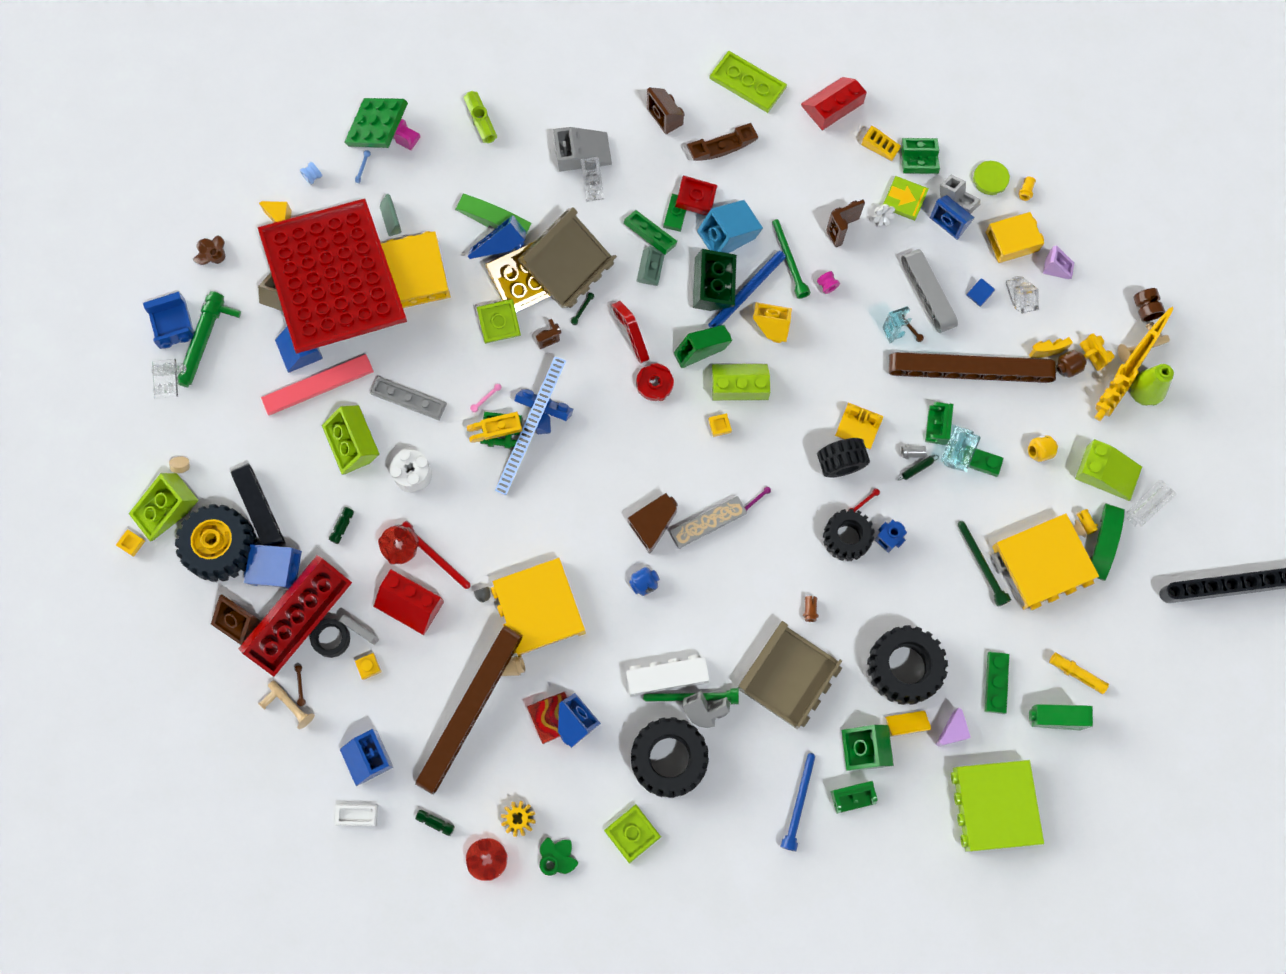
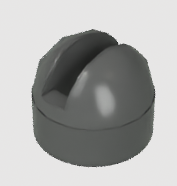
(482, 594)

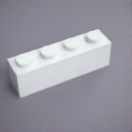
(667, 676)

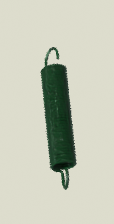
(918, 467)

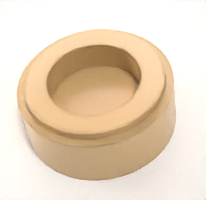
(179, 464)

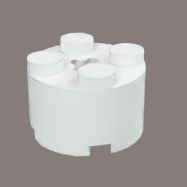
(406, 461)

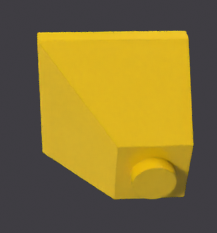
(773, 321)

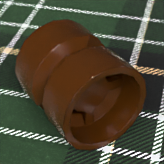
(1149, 304)

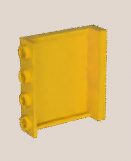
(417, 269)
(1047, 561)
(538, 605)

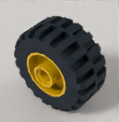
(215, 542)

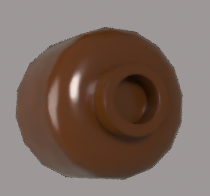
(1071, 363)

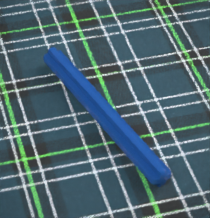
(748, 289)

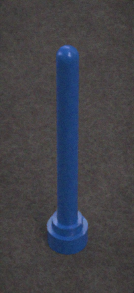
(790, 842)

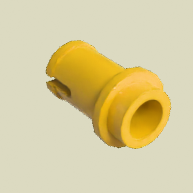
(1027, 188)
(1087, 521)

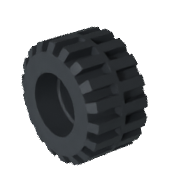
(843, 457)
(853, 520)

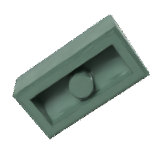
(389, 216)
(650, 266)

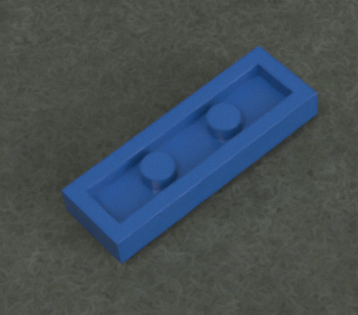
(558, 410)

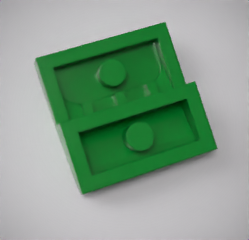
(920, 156)

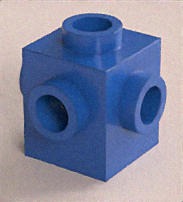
(891, 535)

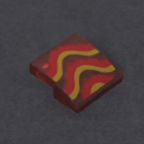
(546, 717)

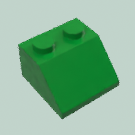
(867, 747)

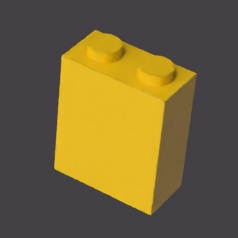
(1014, 237)

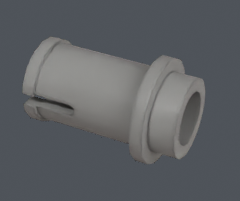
(913, 451)

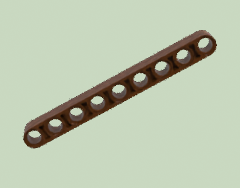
(972, 367)
(469, 710)

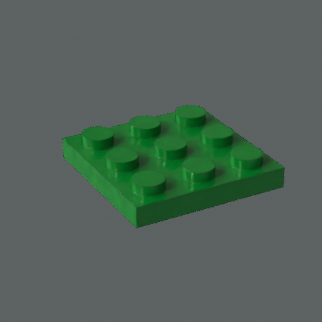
(376, 122)

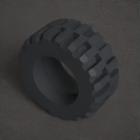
(928, 650)
(696, 748)

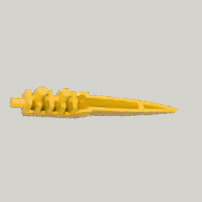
(1128, 372)

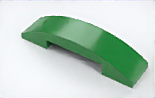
(1108, 539)

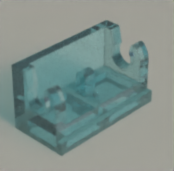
(894, 322)
(960, 449)

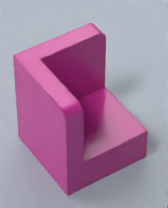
(405, 136)

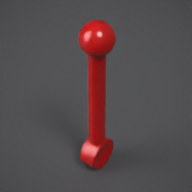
(876, 492)

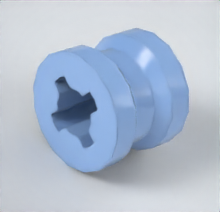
(311, 173)

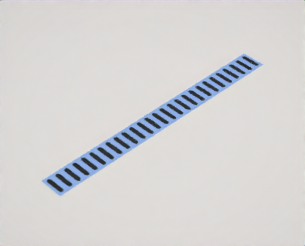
(530, 425)

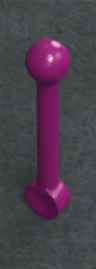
(767, 490)

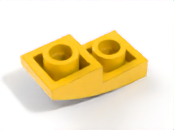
(1049, 349)

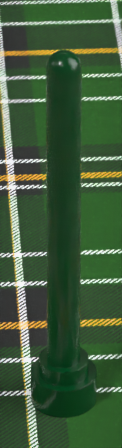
(1000, 596)

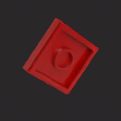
(696, 195)

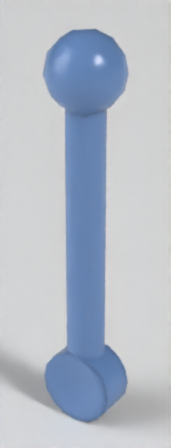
(366, 154)

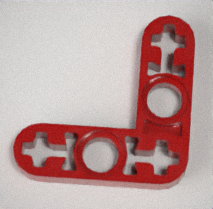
(628, 320)

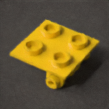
(859, 424)

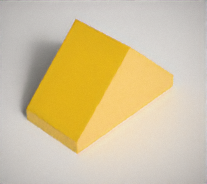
(276, 210)

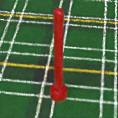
(439, 560)

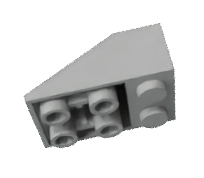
(579, 144)

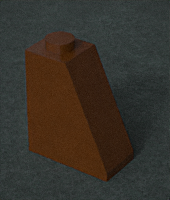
(653, 520)

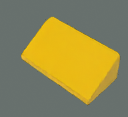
(908, 723)

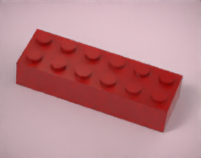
(295, 616)

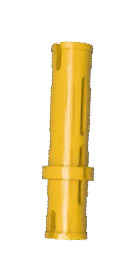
(1070, 668)

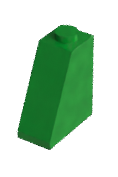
(701, 345)
(1061, 716)

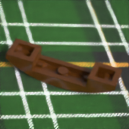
(724, 144)

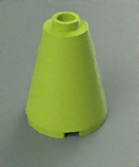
(1152, 385)

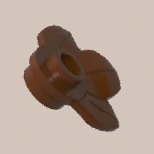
(210, 251)

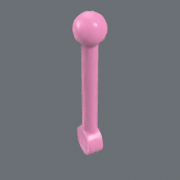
(474, 408)

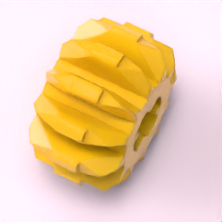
(510, 818)

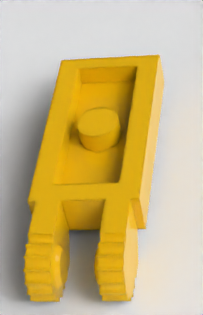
(495, 427)

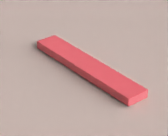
(317, 384)

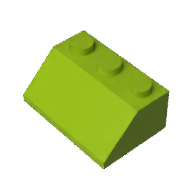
(740, 382)
(350, 438)

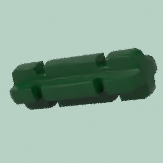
(341, 525)
(434, 822)

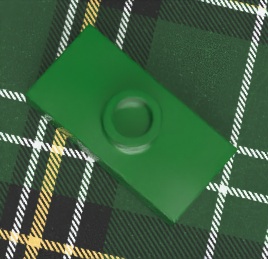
(674, 216)

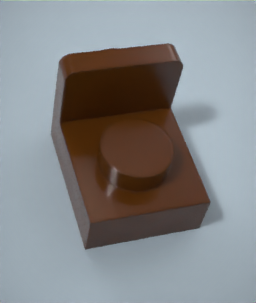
(549, 337)

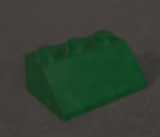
(714, 280)

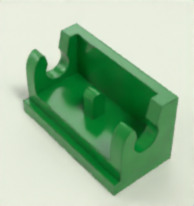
(939, 423)
(854, 797)

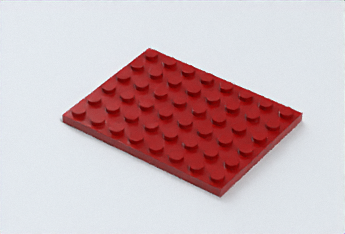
(331, 275)

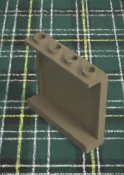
(566, 259)
(790, 676)

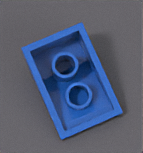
(500, 240)

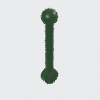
(574, 321)

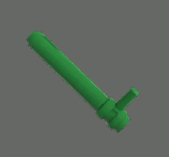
(210, 312)

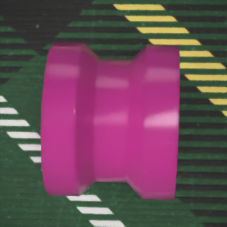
(828, 282)

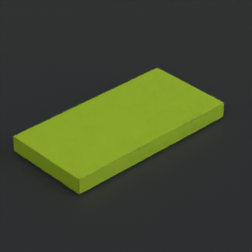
(748, 81)

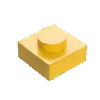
(720, 425)
(130, 543)
(368, 666)

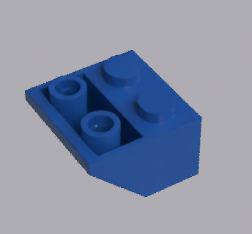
(366, 757)

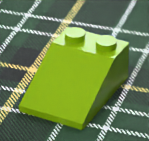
(1108, 470)
(163, 505)

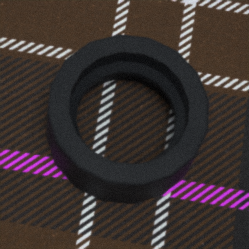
(314, 638)

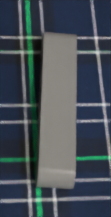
(929, 291)

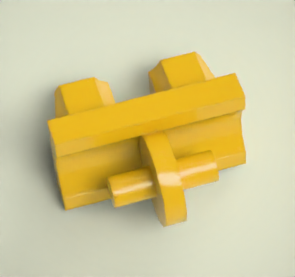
(1095, 351)

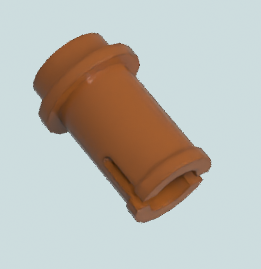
(810, 609)

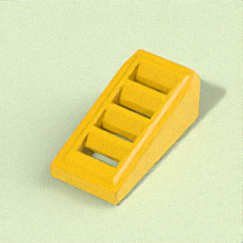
(878, 135)

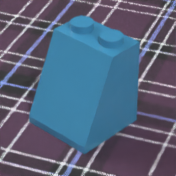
(729, 227)

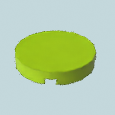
(991, 177)

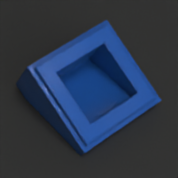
(980, 292)
(544, 425)

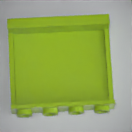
(997, 806)

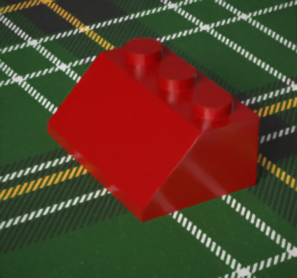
(835, 101)
(407, 602)

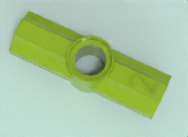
(482, 124)

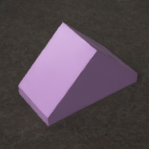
(1058, 264)
(955, 729)

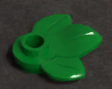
(559, 855)

